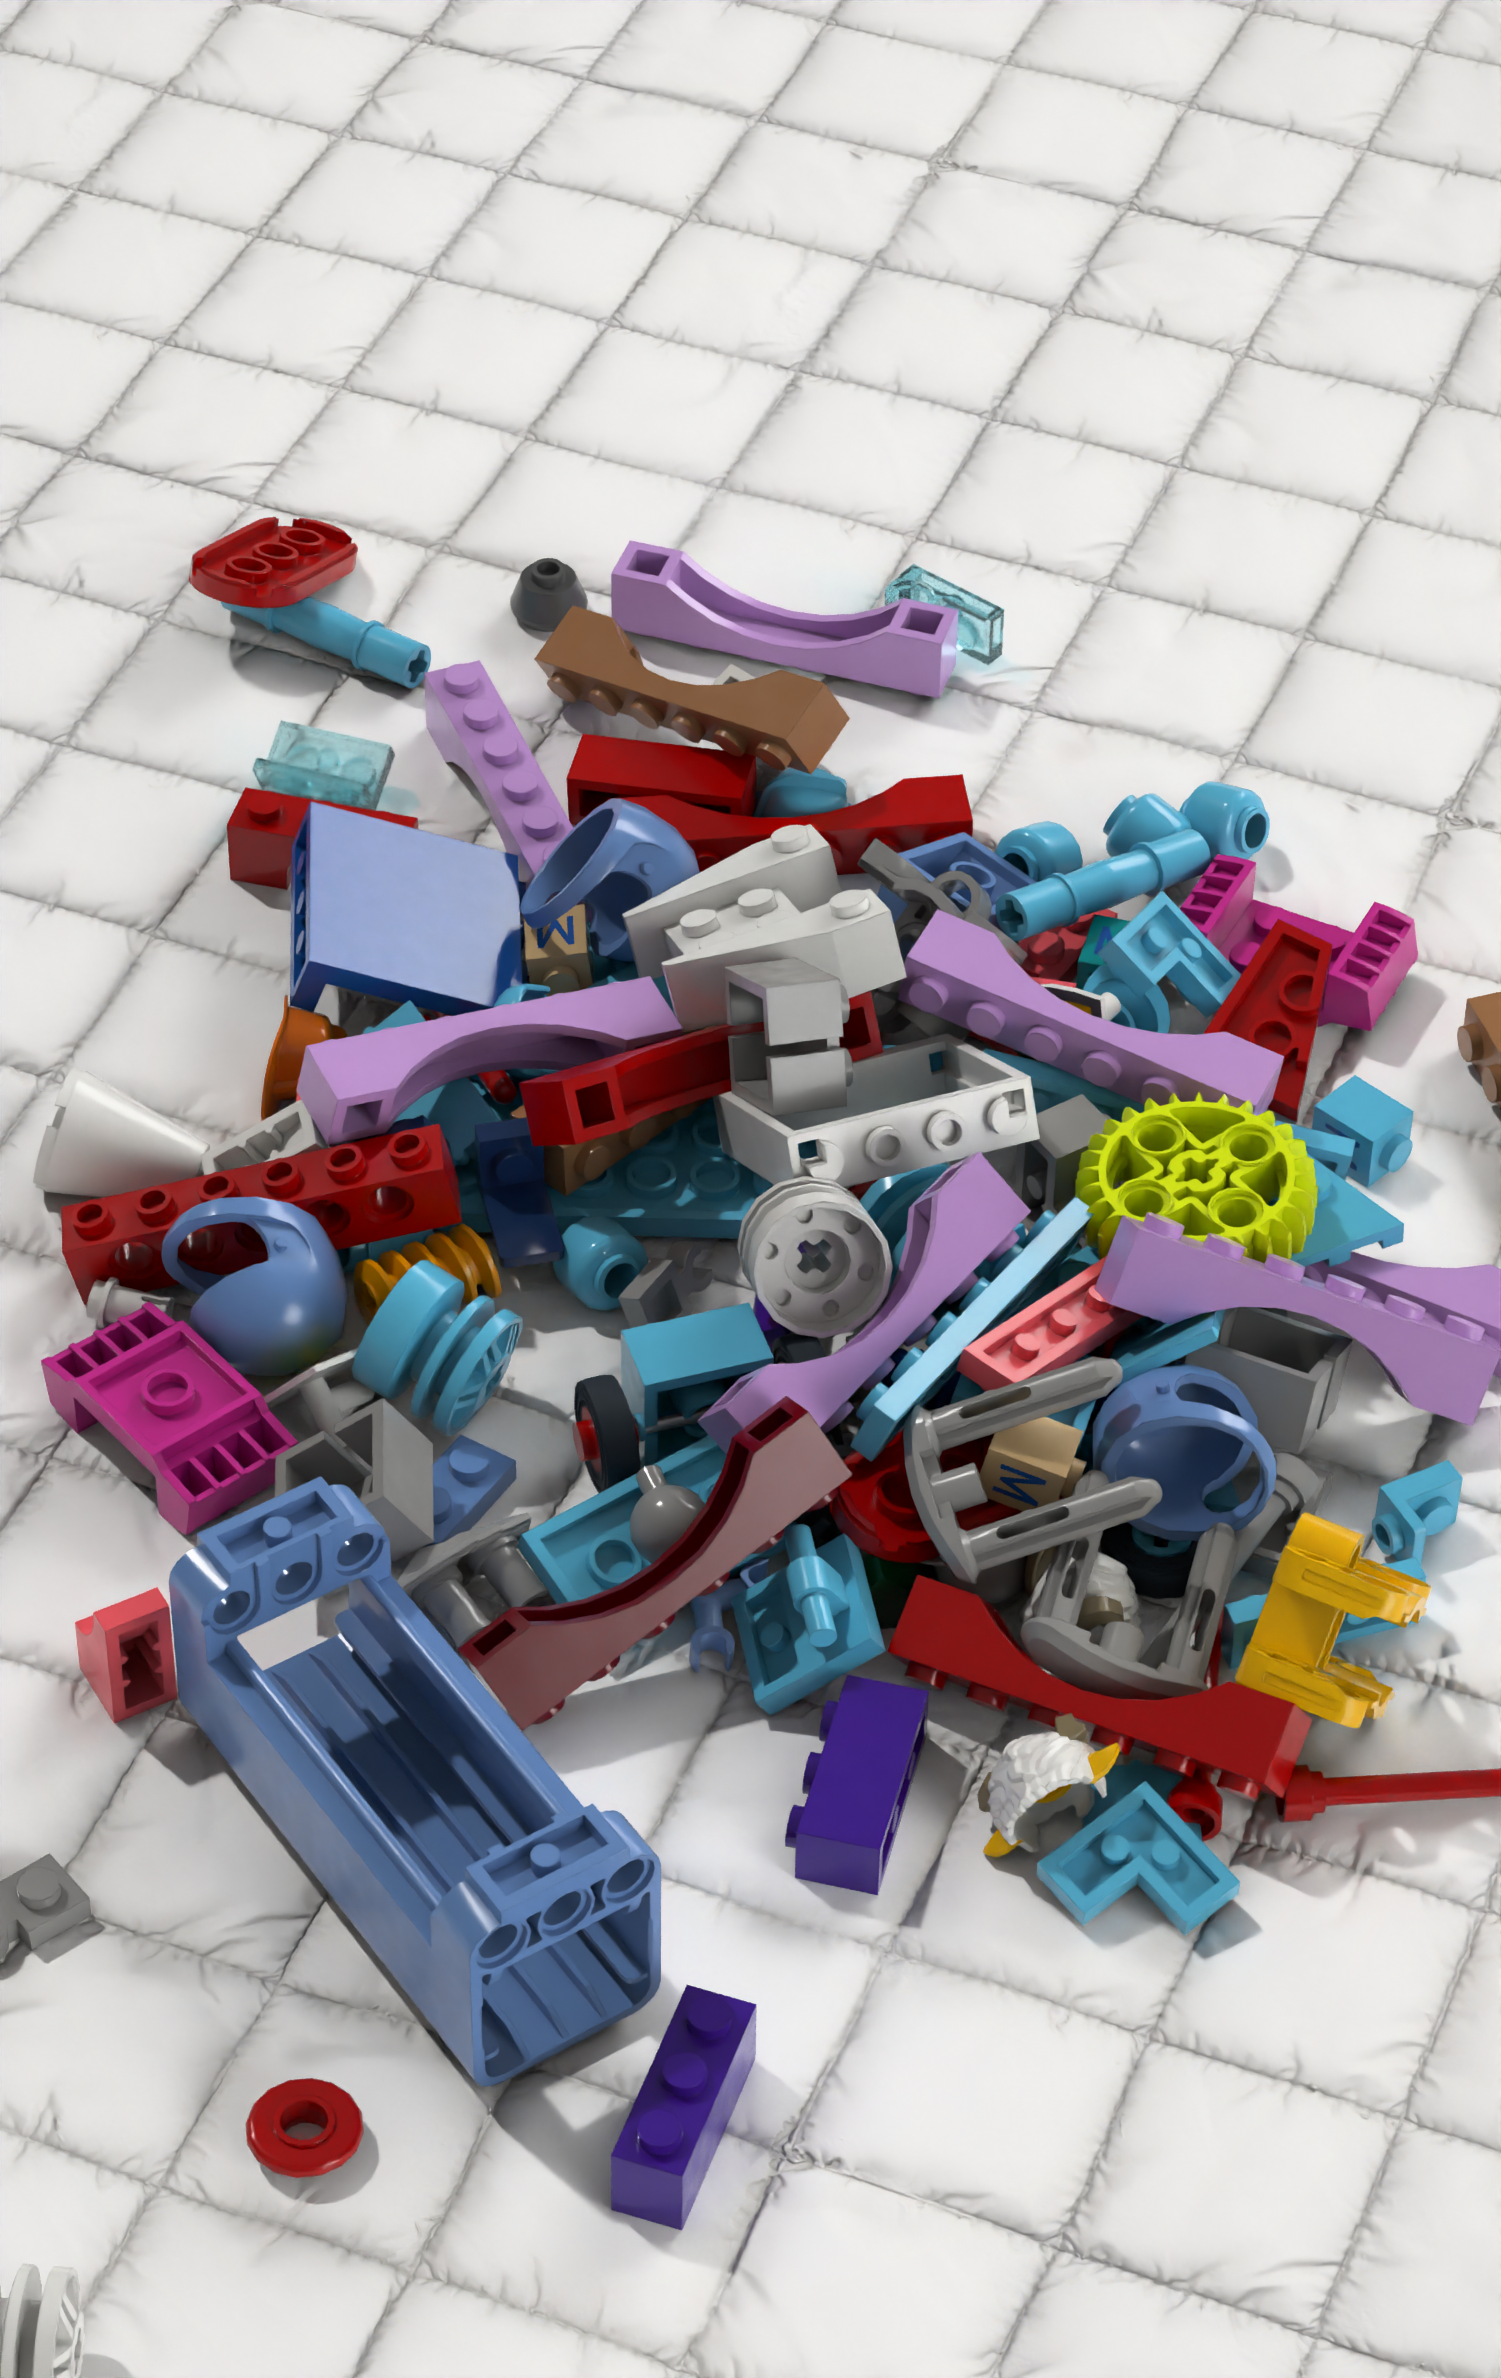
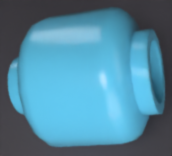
(1228, 819)
(1141, 821)
(1041, 850)
(599, 1261)

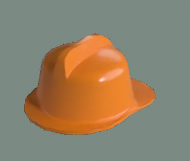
(285, 1061)

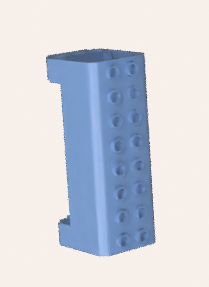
(414, 1790)

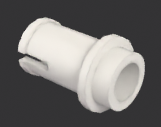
(111, 1301)

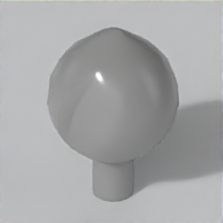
(661, 1513)

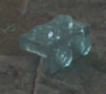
(325, 766)

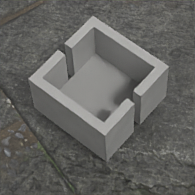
(798, 1055)
(1282, 1368)
(401, 1476)

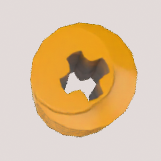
(458, 1253)

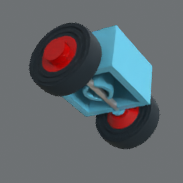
(668, 1383)

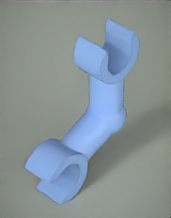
(708, 1616)

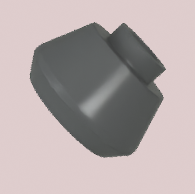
(546, 594)

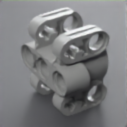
(923, 901)

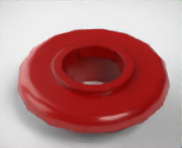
(298, 2103)

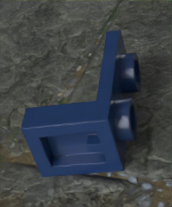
(516, 1194)

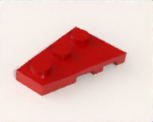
(1280, 1006)

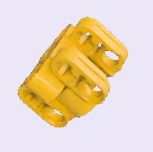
(1303, 1613)

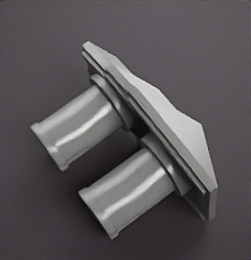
(442, 1570)

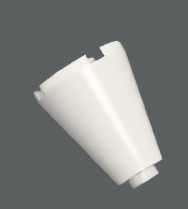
(111, 1143)

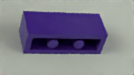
(858, 1784)
(683, 2107)

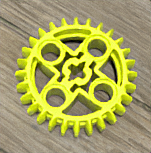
(1203, 1169)

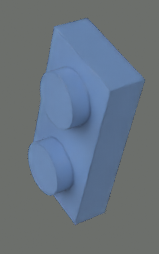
(466, 1485)

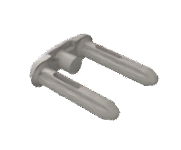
(1033, 1530)
(1114, 1665)

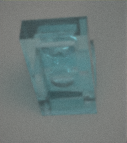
(978, 619)

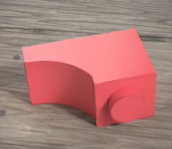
(129, 1654)

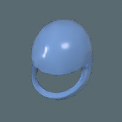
(612, 864)
(273, 1312)
(1191, 1437)

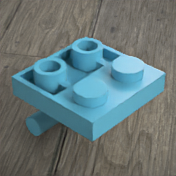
(807, 1620)

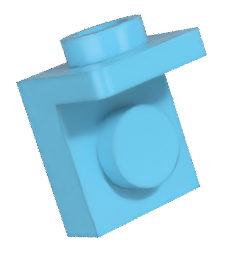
(1416, 1508)

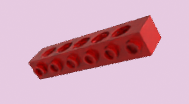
(353, 1190)

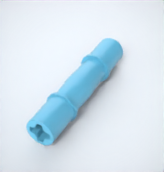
(342, 634)
(1102, 884)

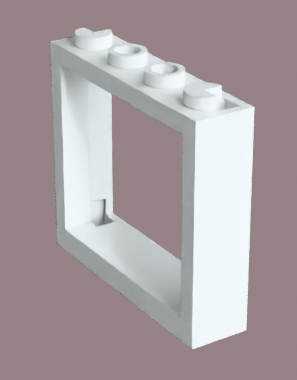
(893, 1120)

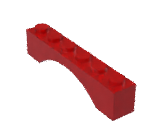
(901, 818)
(653, 1079)
(1223, 1730)

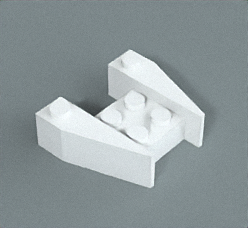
(762, 907)

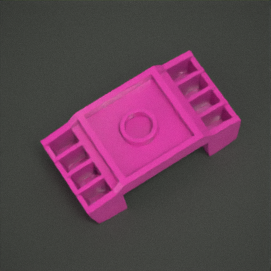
(1363, 965)
(174, 1410)

